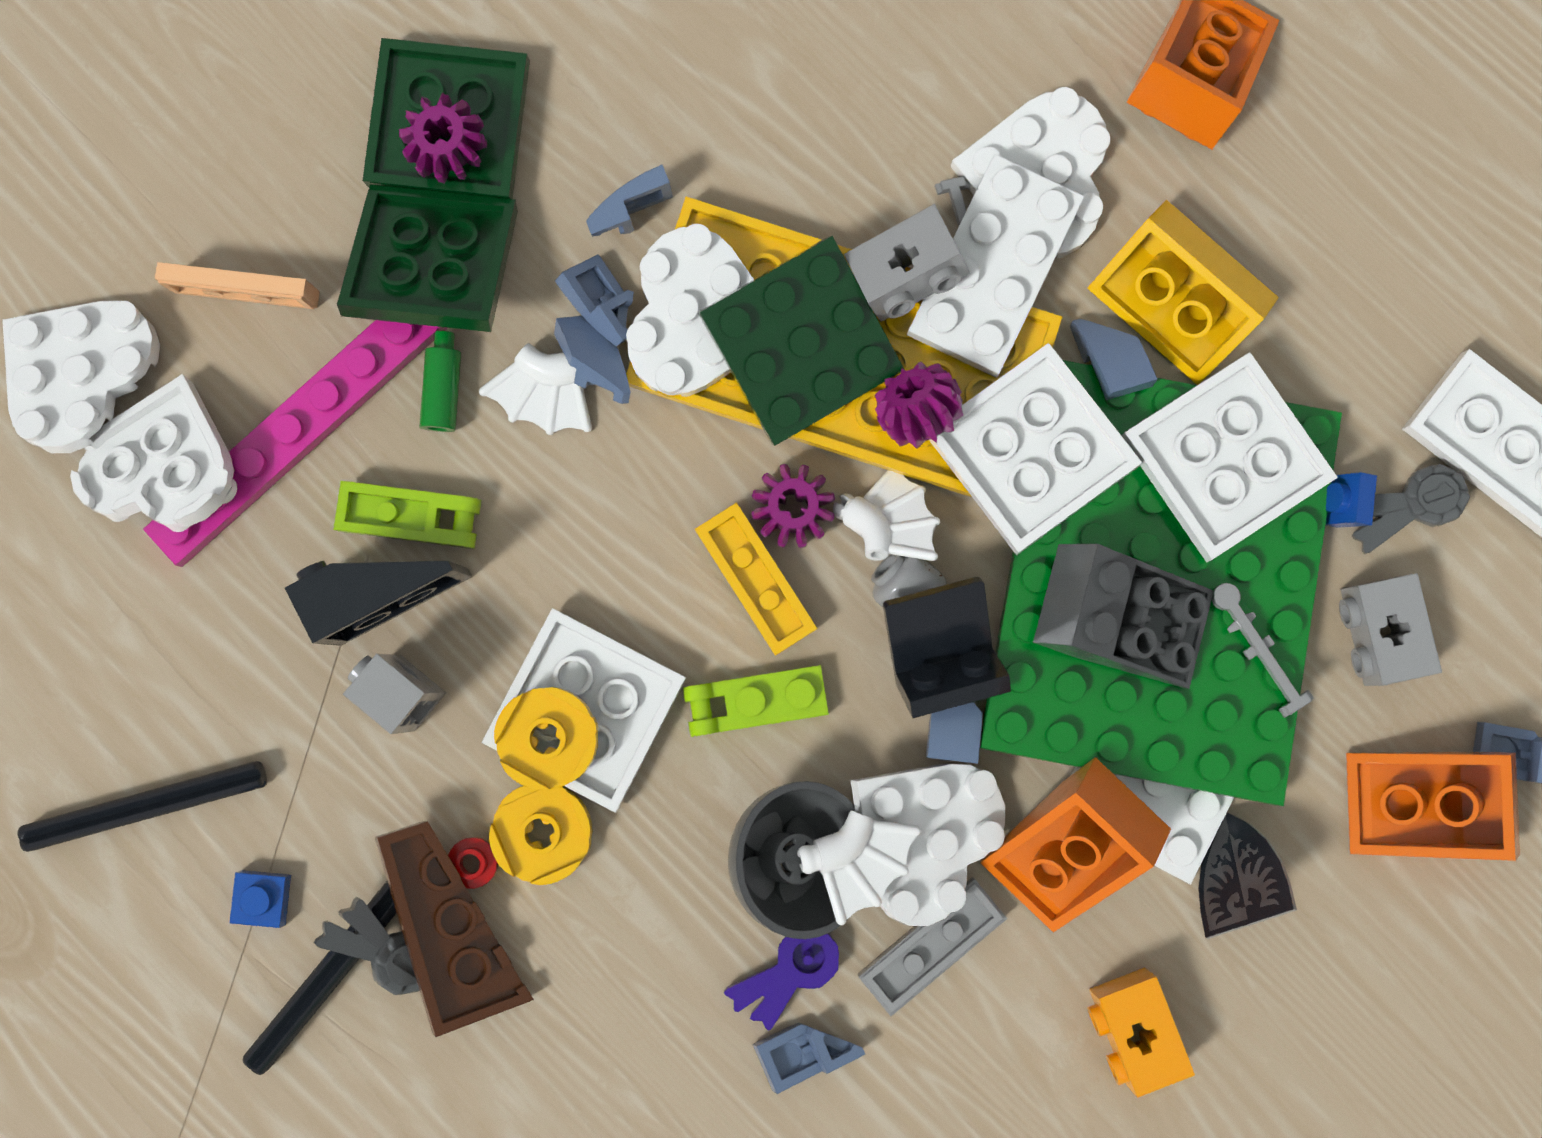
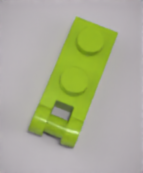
(405, 514)
(758, 700)

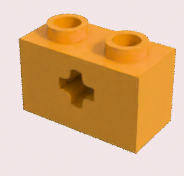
(1160, 1054)

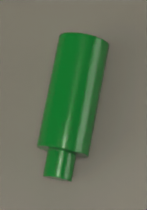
(440, 384)

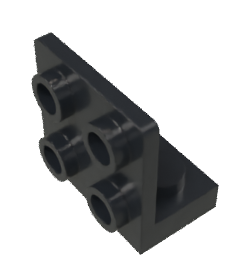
(943, 647)

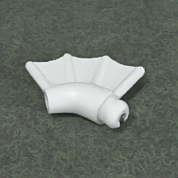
(540, 391)
(891, 519)
(859, 861)

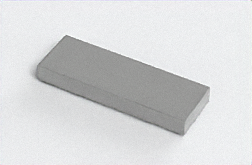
(930, 950)

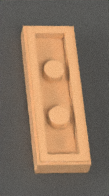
(237, 285)

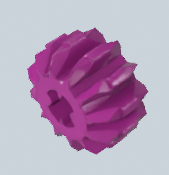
(443, 121)
(919, 404)
(803, 492)

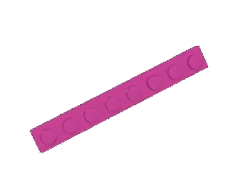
(302, 425)

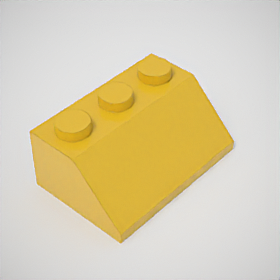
(1183, 292)

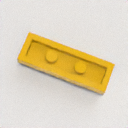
(755, 579)

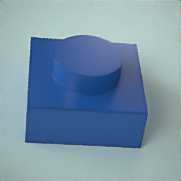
(1351, 500)
(260, 899)

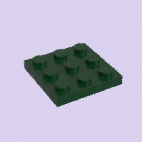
(484, 78)
(428, 258)
(801, 340)

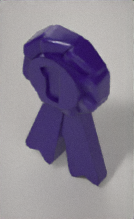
(799, 965)

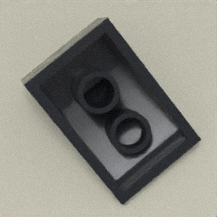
(354, 598)

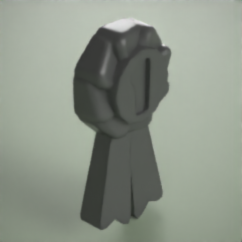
(1430, 497)
(371, 942)

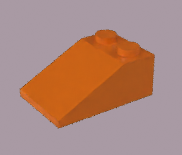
(1204, 67)
(1434, 804)
(1078, 846)

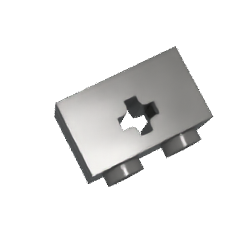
(917, 241)
(1408, 649)
(392, 692)

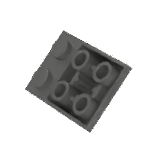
(1123, 614)

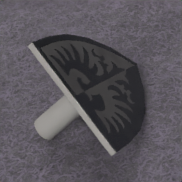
(1241, 880)

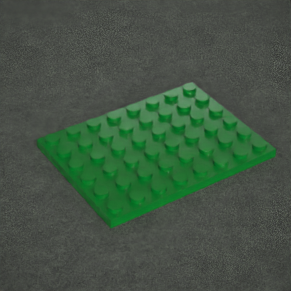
(1228, 724)

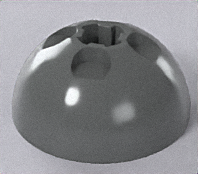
(783, 895)

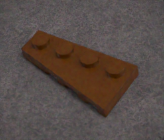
(449, 943)

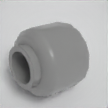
(904, 576)

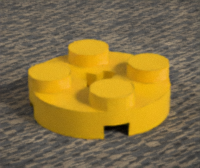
(518, 747)
(530, 859)

